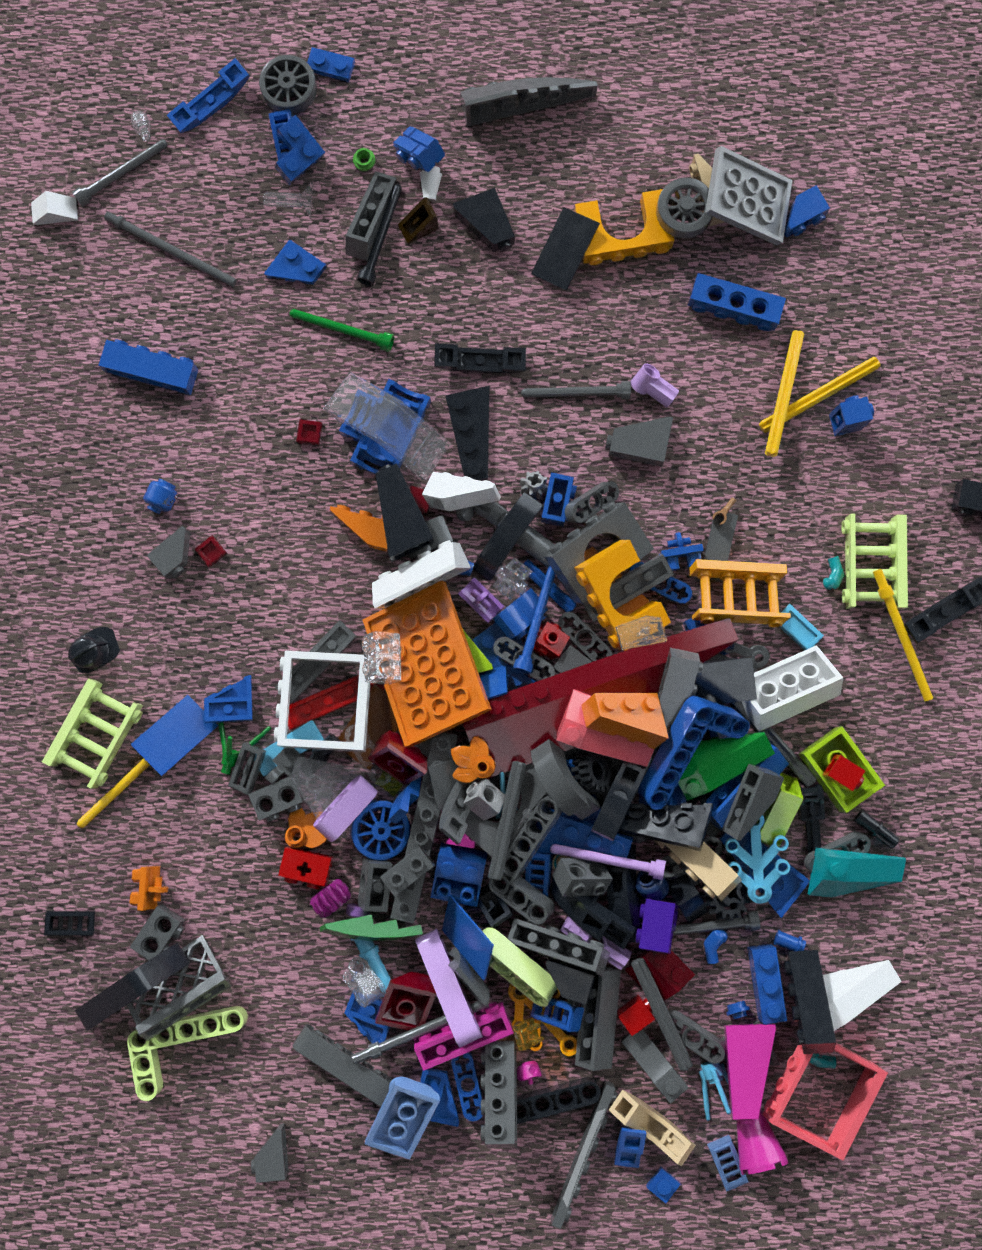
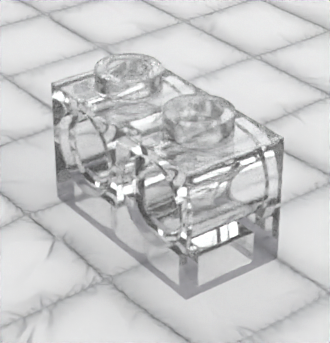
(387, 657)

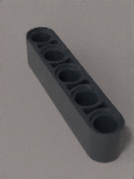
(555, 1105)

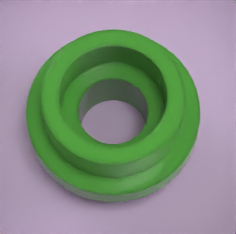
(364, 153)

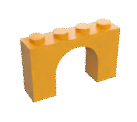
(606, 247)
(597, 576)

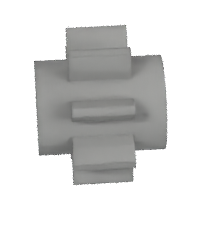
(534, 479)

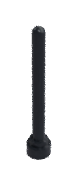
(367, 273)

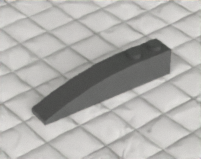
(521, 96)

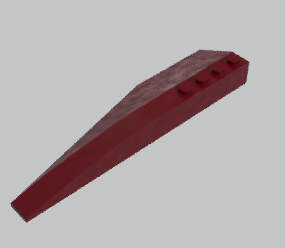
(535, 711)

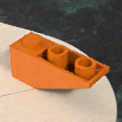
(363, 525)

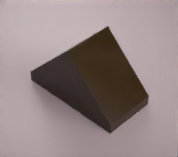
(419, 221)

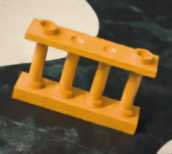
(749, 573)

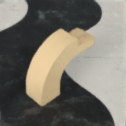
(660, 1130)

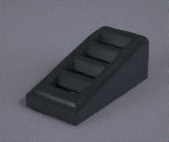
(49, 918)

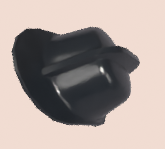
(94, 649)

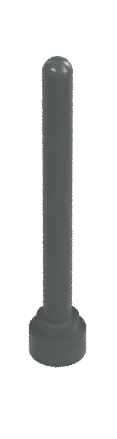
(84, 194)
(620, 390)
(749, 921)

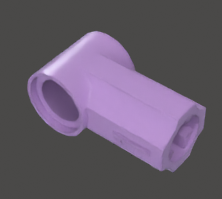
(649, 382)

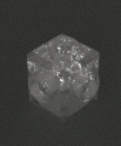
(512, 579)

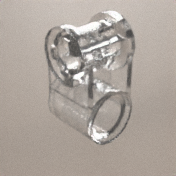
(363, 982)

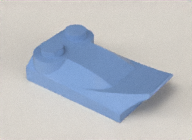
(403, 1117)

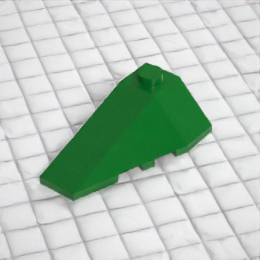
(721, 761)

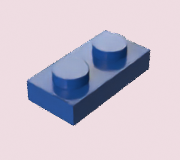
(331, 64)

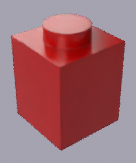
(844, 773)
(636, 1014)

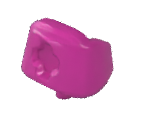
(527, 1071)

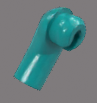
(836, 575)
(823, 1061)

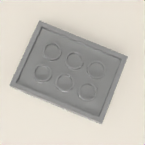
(748, 196)

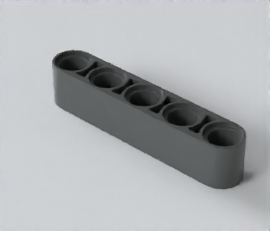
(339, 1063)

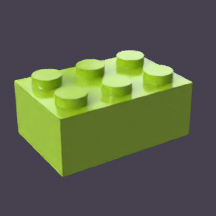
(819, 755)

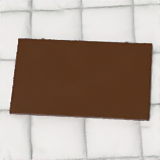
(380, 721)

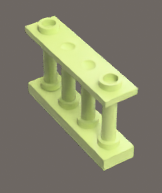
(896, 550)
(69, 733)

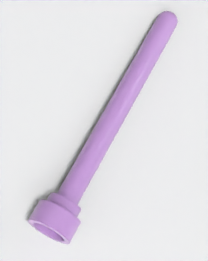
(655, 868)

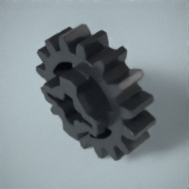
(735, 899)

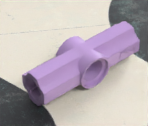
(617, 957)

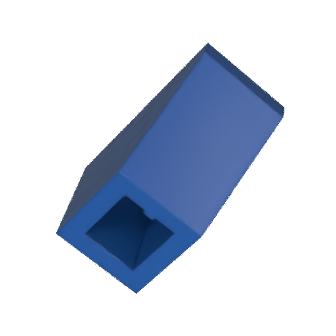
(806, 209)

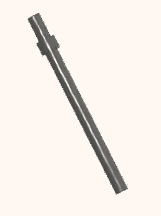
(376, 1049)

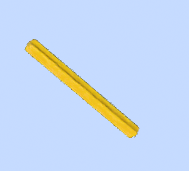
(825, 391)
(784, 393)

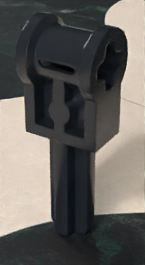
(811, 812)

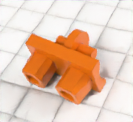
(149, 888)

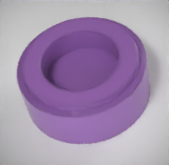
(355, 911)

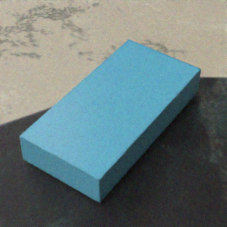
(800, 629)

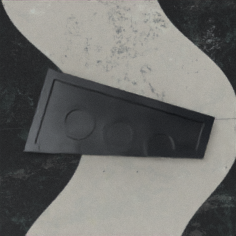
(471, 429)
(673, 824)

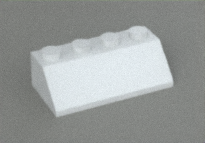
(420, 574)
(792, 688)

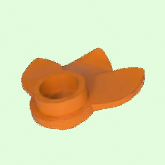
(469, 759)
(303, 824)

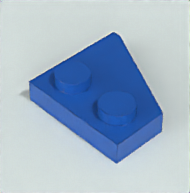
(231, 703)
(446, 1110)

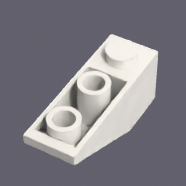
(456, 492)

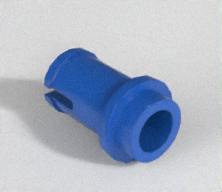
(789, 942)

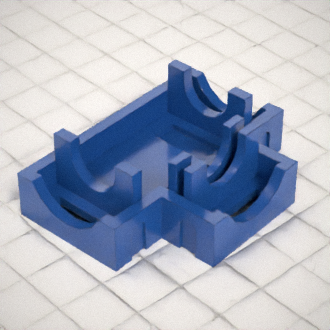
(369, 449)

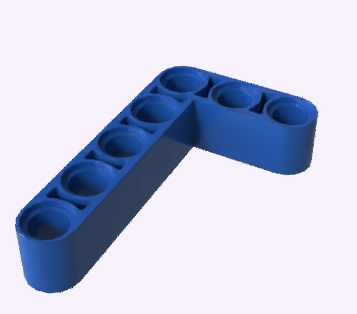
(684, 737)

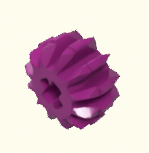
(330, 898)

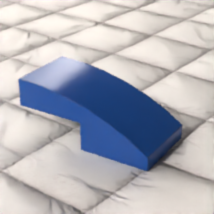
(404, 800)
(630, 1147)

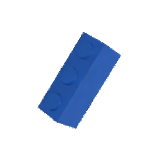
(767, 984)

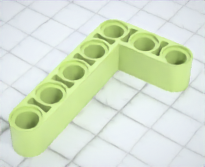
(176, 1036)

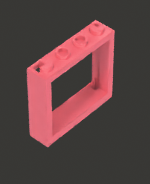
(852, 1115)

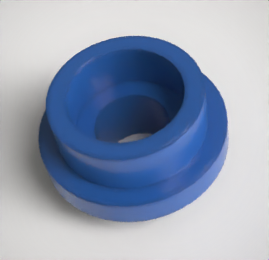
(737, 1009)

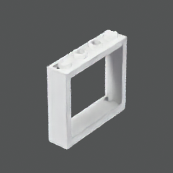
(282, 709)

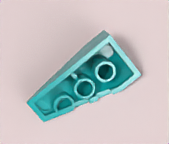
(849, 872)

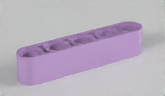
(448, 988)

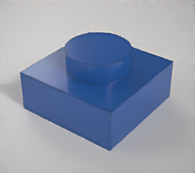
(663, 1184)

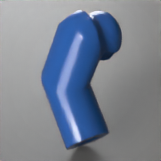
(712, 943)

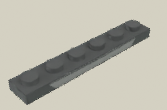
(580, 1162)

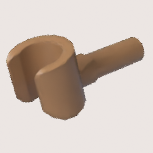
(724, 511)

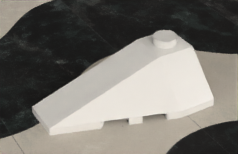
(857, 988)

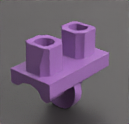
(481, 600)

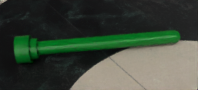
(384, 341)

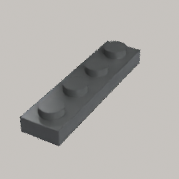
(635, 583)
(306, 672)

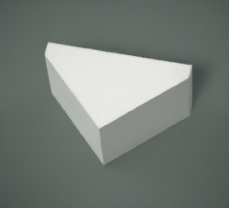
(54, 208)

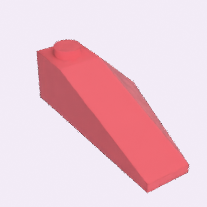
(574, 733)

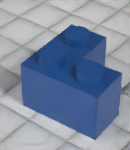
(302, 148)

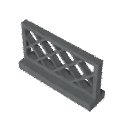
(188, 1001)

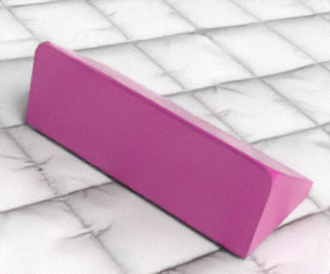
(465, 842)

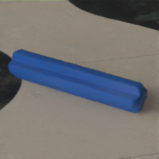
(556, 593)

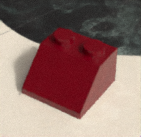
(396, 759)
(667, 971)

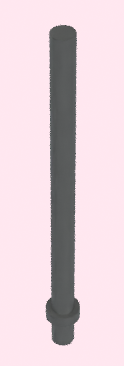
(120, 222)

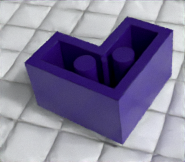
(657, 926)

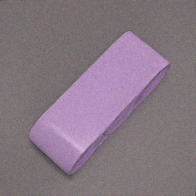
(345, 808)

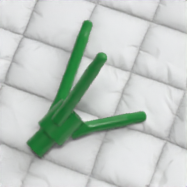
(230, 755)

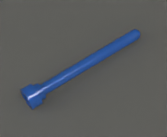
(524, 661)

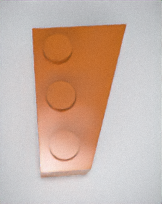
(627, 715)

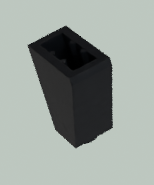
(486, 219)

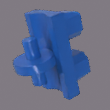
(690, 552)

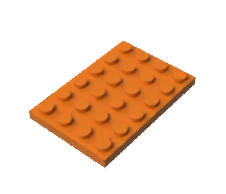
(437, 667)

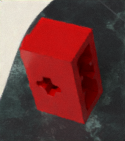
(319, 864)

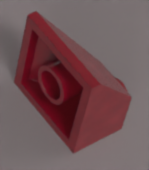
(407, 1001)

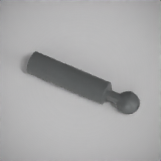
(530, 541)

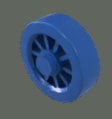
(380, 831)

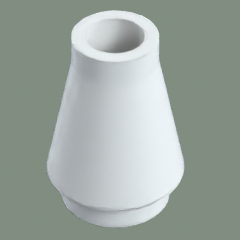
(430, 183)

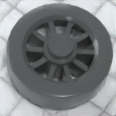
(288, 83)
(683, 208)

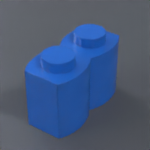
(518, 615)

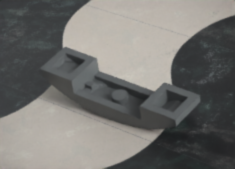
(454, 812)

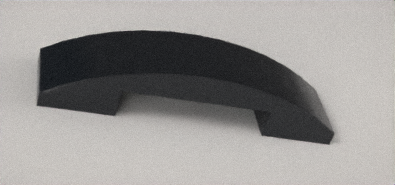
(479, 360)
(507, 536)
(945, 611)

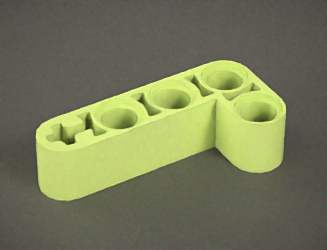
(520, 969)

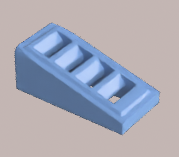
(720, 1145)

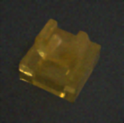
(526, 1034)

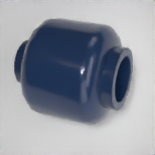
(651, 888)

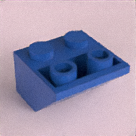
(459, 874)

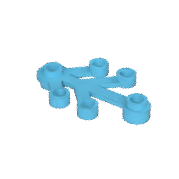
(758, 863)

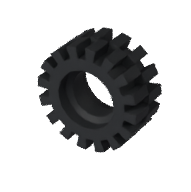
(584, 775)

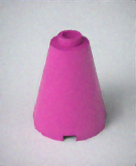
(758, 1147)

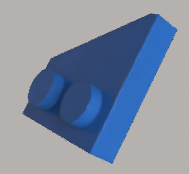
(295, 264)
(365, 1019)

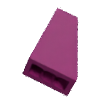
(747, 1067)

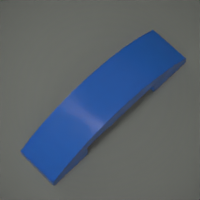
(211, 99)

